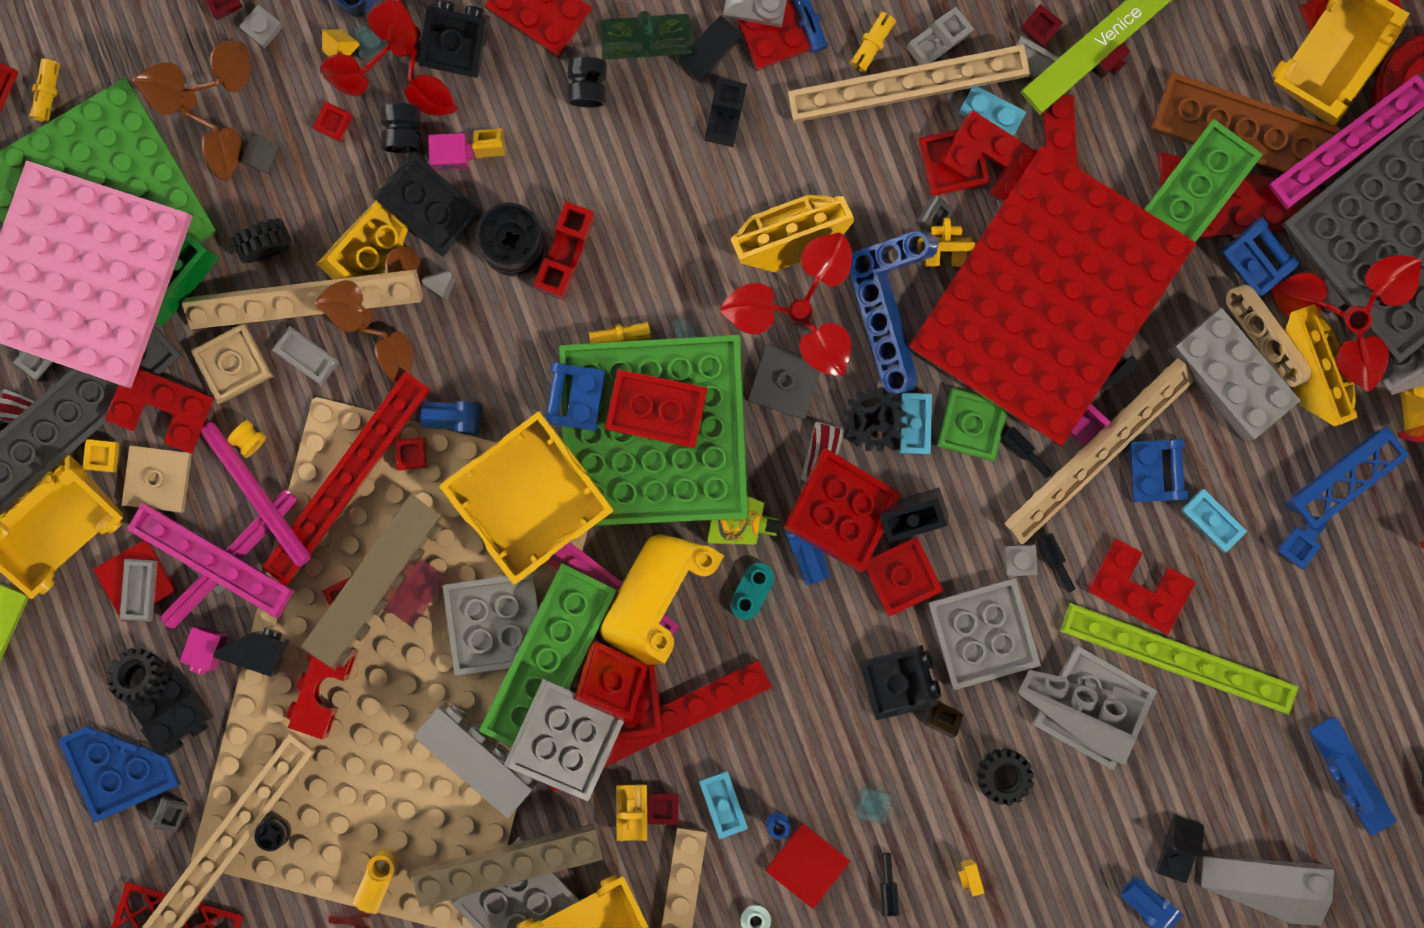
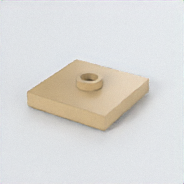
(231, 363)
(156, 478)

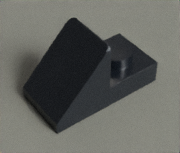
(1180, 848)

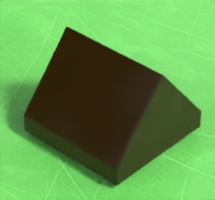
(944, 720)

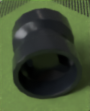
(266, 835)

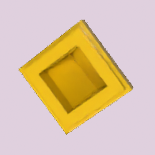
(338, 42)
(488, 143)

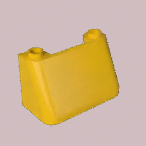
(1340, 55)
(52, 525)
(647, 593)
(607, 908)

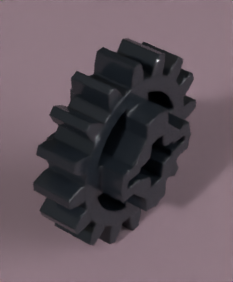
(882, 408)

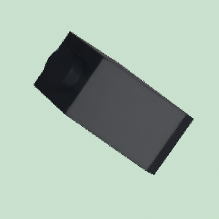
(915, 515)
(256, 651)

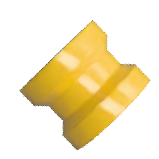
(246, 438)

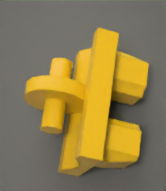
(959, 246)
(631, 812)

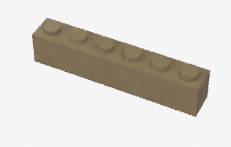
(372, 583)
(506, 865)

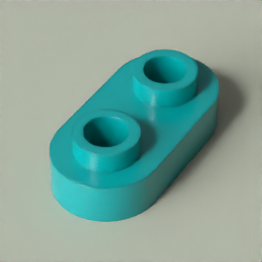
(752, 591)

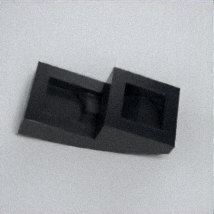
(710, 49)
(725, 112)
(1121, 371)

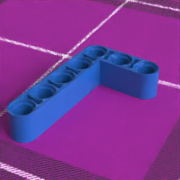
(885, 303)

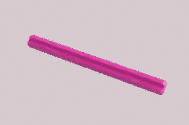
(255, 494)
(238, 548)

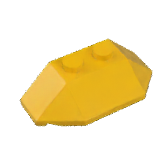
(780, 234)
(1327, 390)

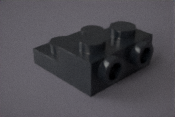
(454, 38)
(900, 682)
(173, 715)

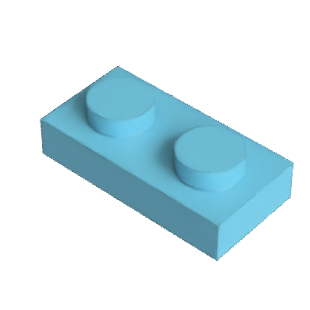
(994, 109)
(918, 434)
(1213, 520)
(723, 804)

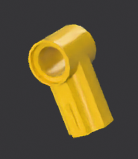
(376, 882)

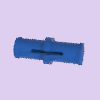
(808, 22)
(781, 819)

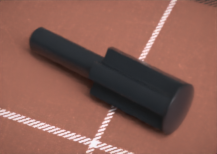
(1024, 449)
(1055, 559)
(889, 889)

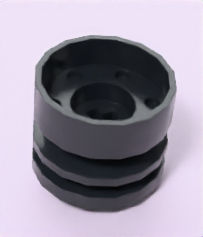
(509, 222)

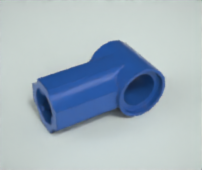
(459, 417)
(809, 558)
(1154, 909)

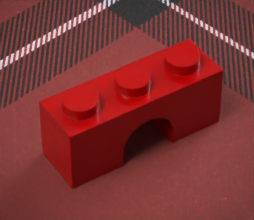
(566, 251)
(310, 712)

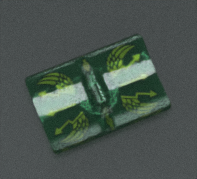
(645, 36)

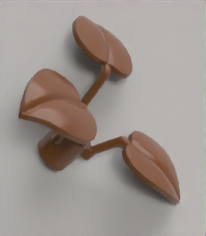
(165, 94)
(344, 308)

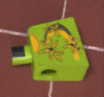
(743, 530)

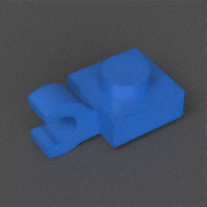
(1300, 545)

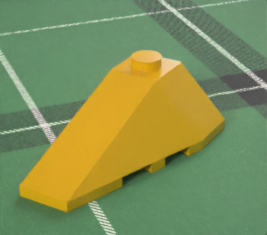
(364, 245)

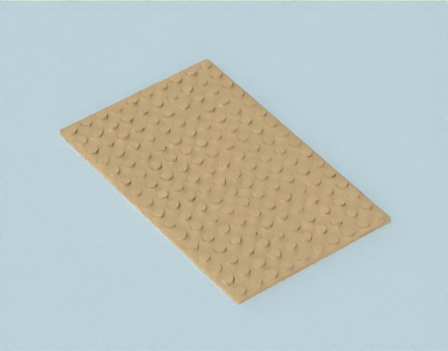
(370, 777)

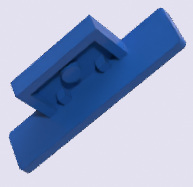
(1352, 776)

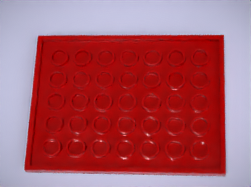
(1052, 295)

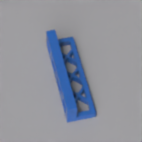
(1339, 469)

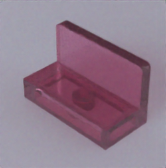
(416, 592)

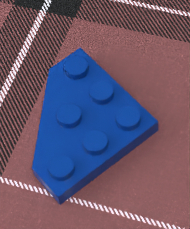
(115, 771)

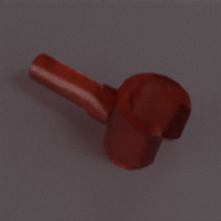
(351, 920)

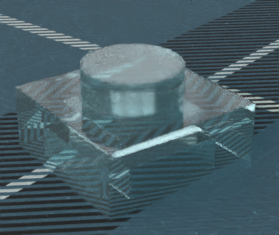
(369, 43)
(683, 330)
(873, 805)

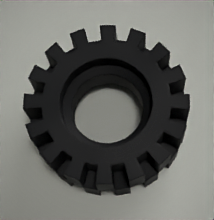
(261, 240)
(125, 669)
(1023, 776)

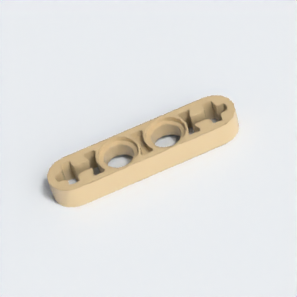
(1264, 339)

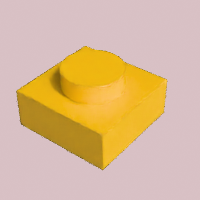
(101, 456)
(970, 878)

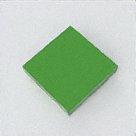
(971, 425)

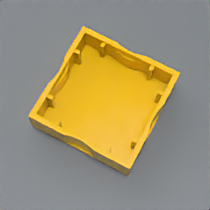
(527, 497)

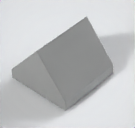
(440, 284)

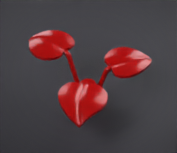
(393, 24)
(824, 349)
(1366, 359)

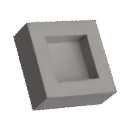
(261, 26)
(1020, 560)

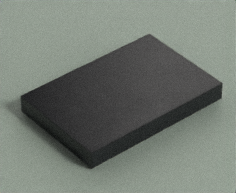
(427, 204)

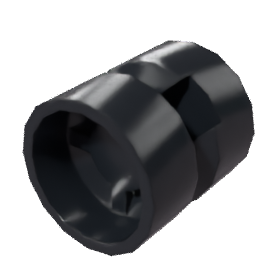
(587, 80)
(400, 129)

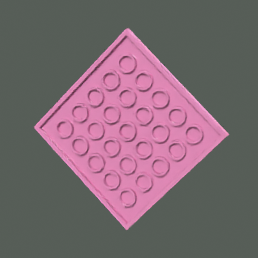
(84, 272)

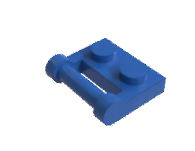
(1252, 264)
(584, 397)
(1147, 470)

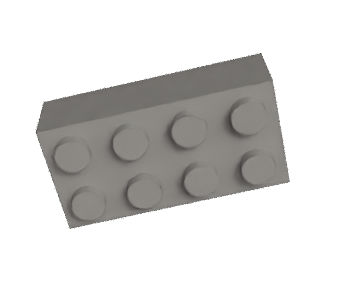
(1234, 375)
(474, 758)

